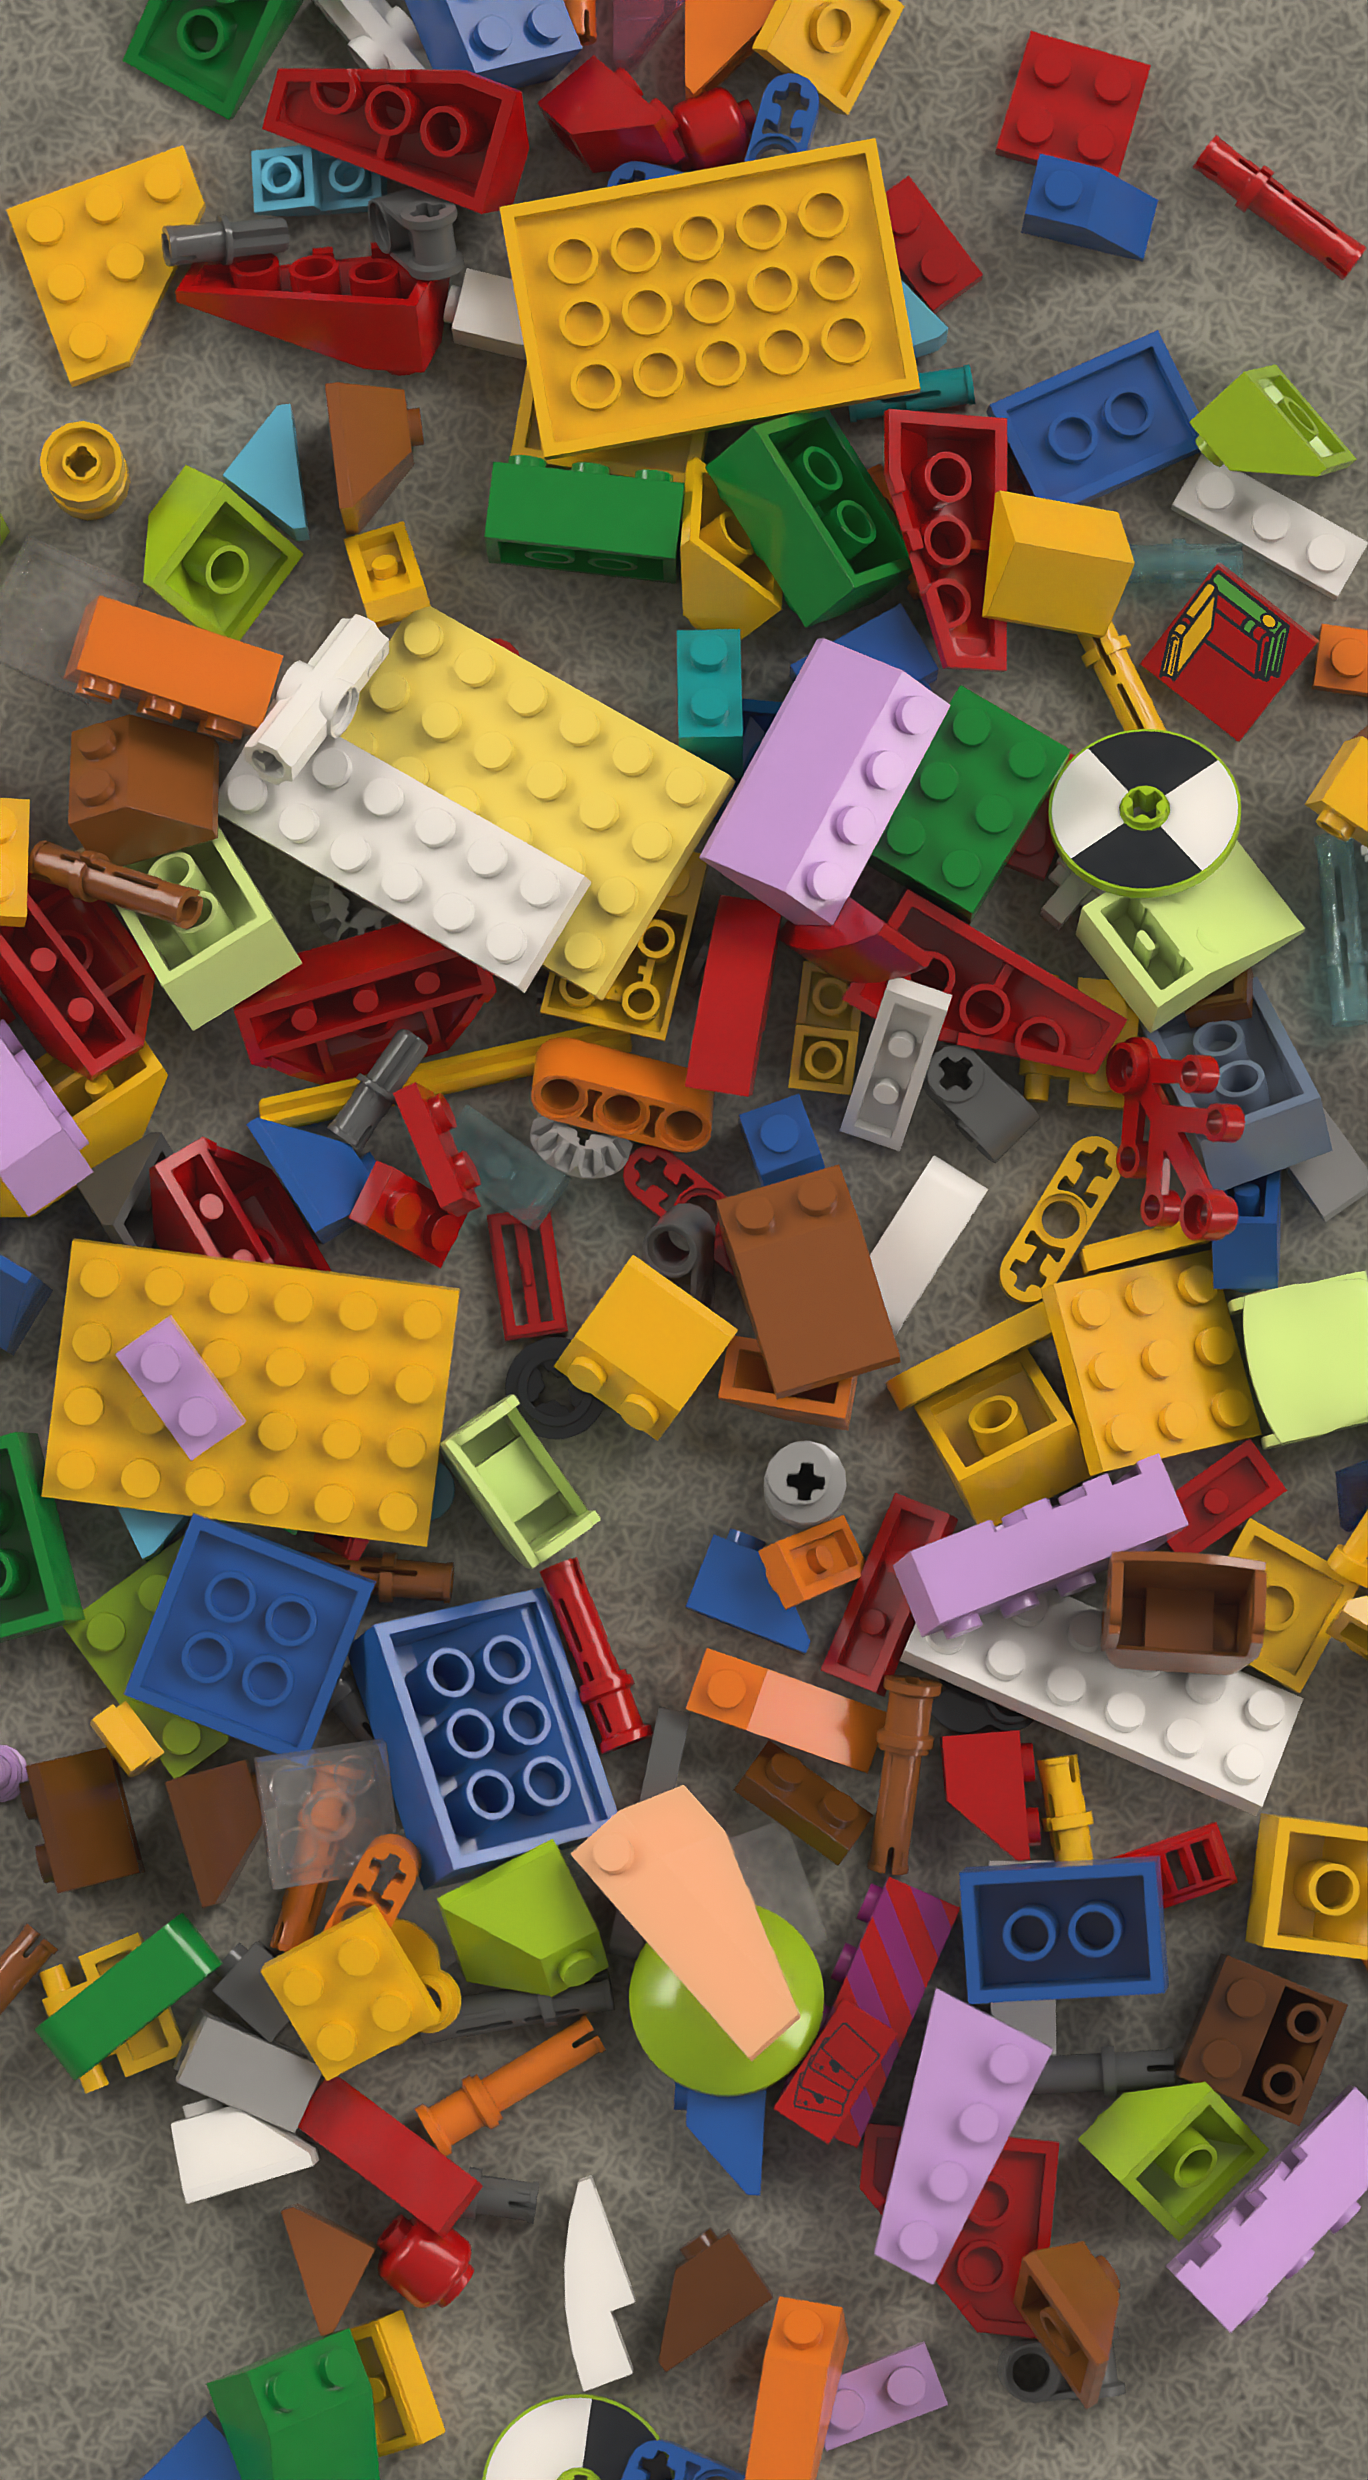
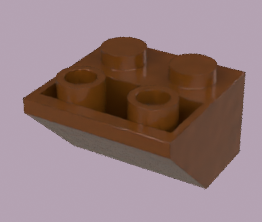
(81, 1820)
(1260, 2039)

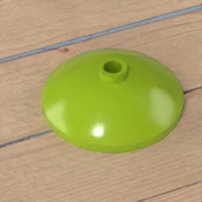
(692, 2045)

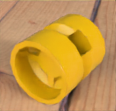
(85, 470)

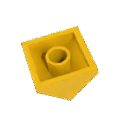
(1055, 565)

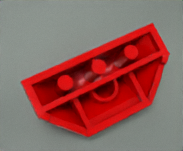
(76, 979)
(354, 996)
(227, 1208)

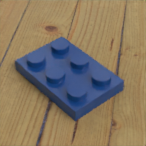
(1100, 423)

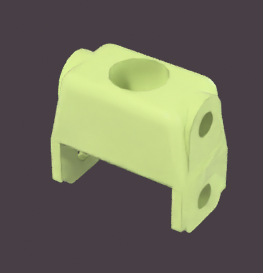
(1308, 1356)
(516, 1484)

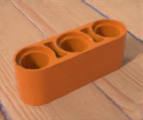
(620, 1095)

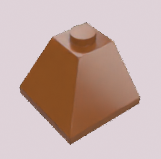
(370, 446)
(1072, 2311)

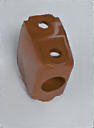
(1183, 1612)

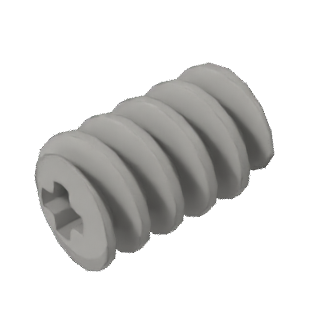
(825, 1470)

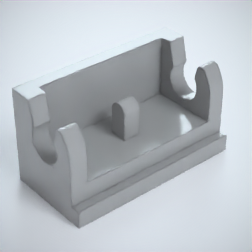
(246, 2070)

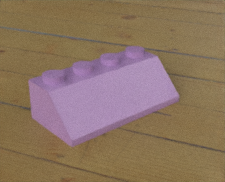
(824, 783)

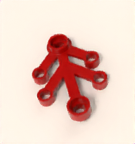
(1136, 1073)

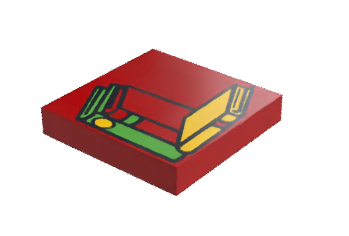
(1229, 652)

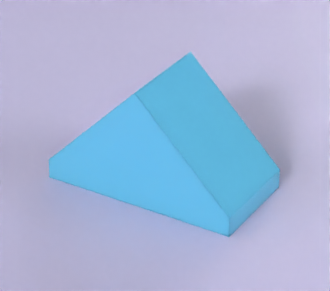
(270, 474)

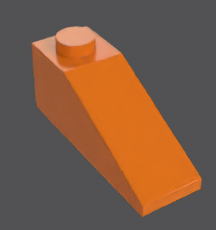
(786, 1710)
(797, 2390)

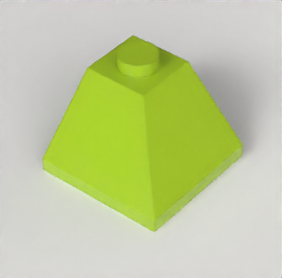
(1268, 428)
(214, 555)
(524, 1926)
(1174, 2150)

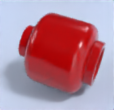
(713, 129)
(424, 2264)

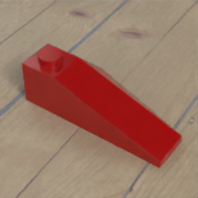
(416, 126)
(342, 308)
(943, 493)
(997, 995)

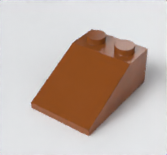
(807, 1281)

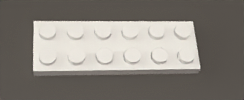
(412, 855)
(1190, 1727)

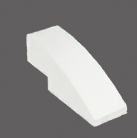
(593, 2289)

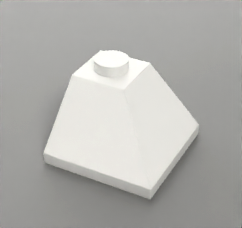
(231, 2149)

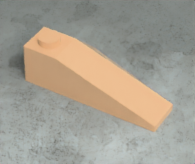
(686, 1896)

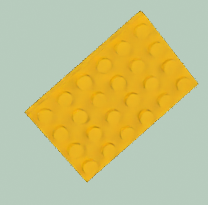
(710, 299)
(325, 1366)

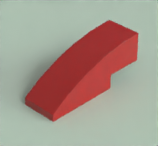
(856, 947)
(734, 997)

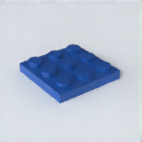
(249, 1637)

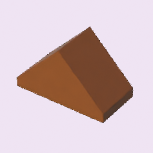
(329, 2262)

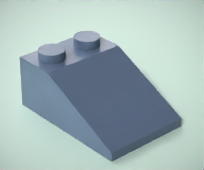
(1260, 1076)

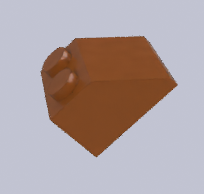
(142, 788)

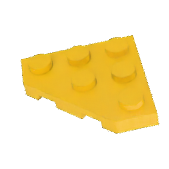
(102, 258)

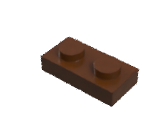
(803, 1802)

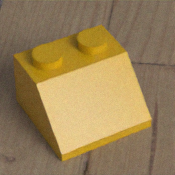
(645, 1348)
(1004, 1438)
(1310, 1887)

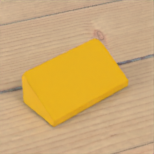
(401, 2393)

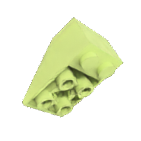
(1186, 944)

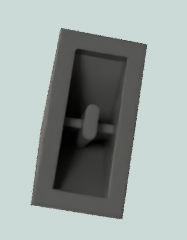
(122, 1193)

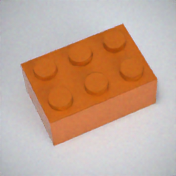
(171, 670)

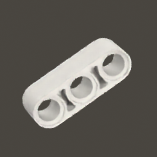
(923, 1236)

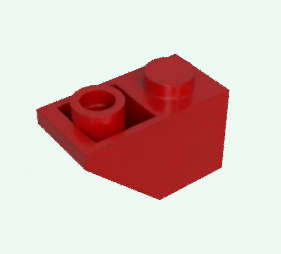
(607, 121)
(986, 1786)

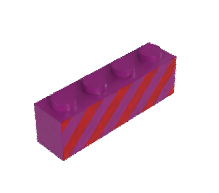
(888, 1975)

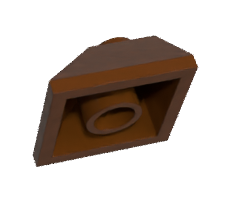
(218, 1825)

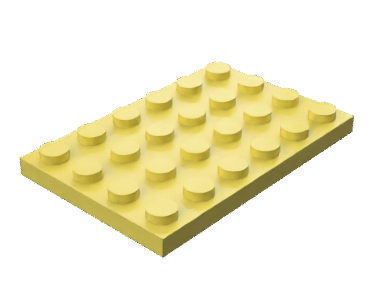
(548, 772)

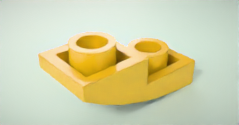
(824, 1035)

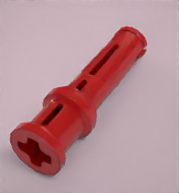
(604, 1684)

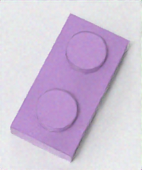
(180, 1387)
(884, 2395)

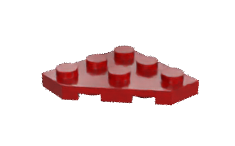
(1002, 2228)

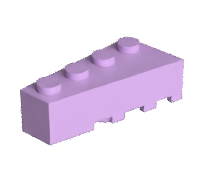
(1280, 2214)

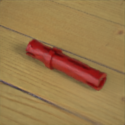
(1271, 201)

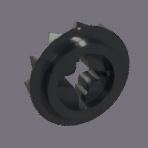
(526, 1383)

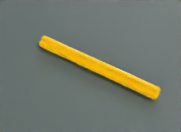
(439, 1076)

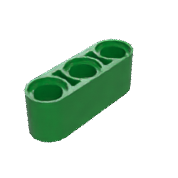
(128, 1996)

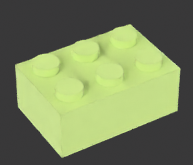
(229, 949)

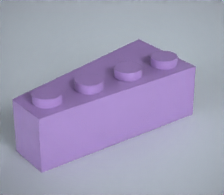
(36, 1131)
(1038, 1550)
(959, 2115)

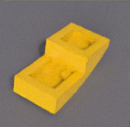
(127, 1739)

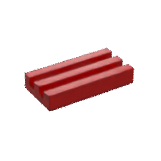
(535, 1327)

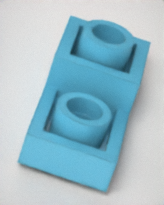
(310, 183)

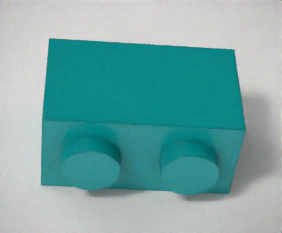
(711, 697)

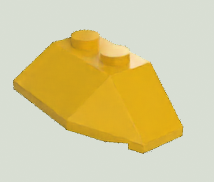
(108, 1109)

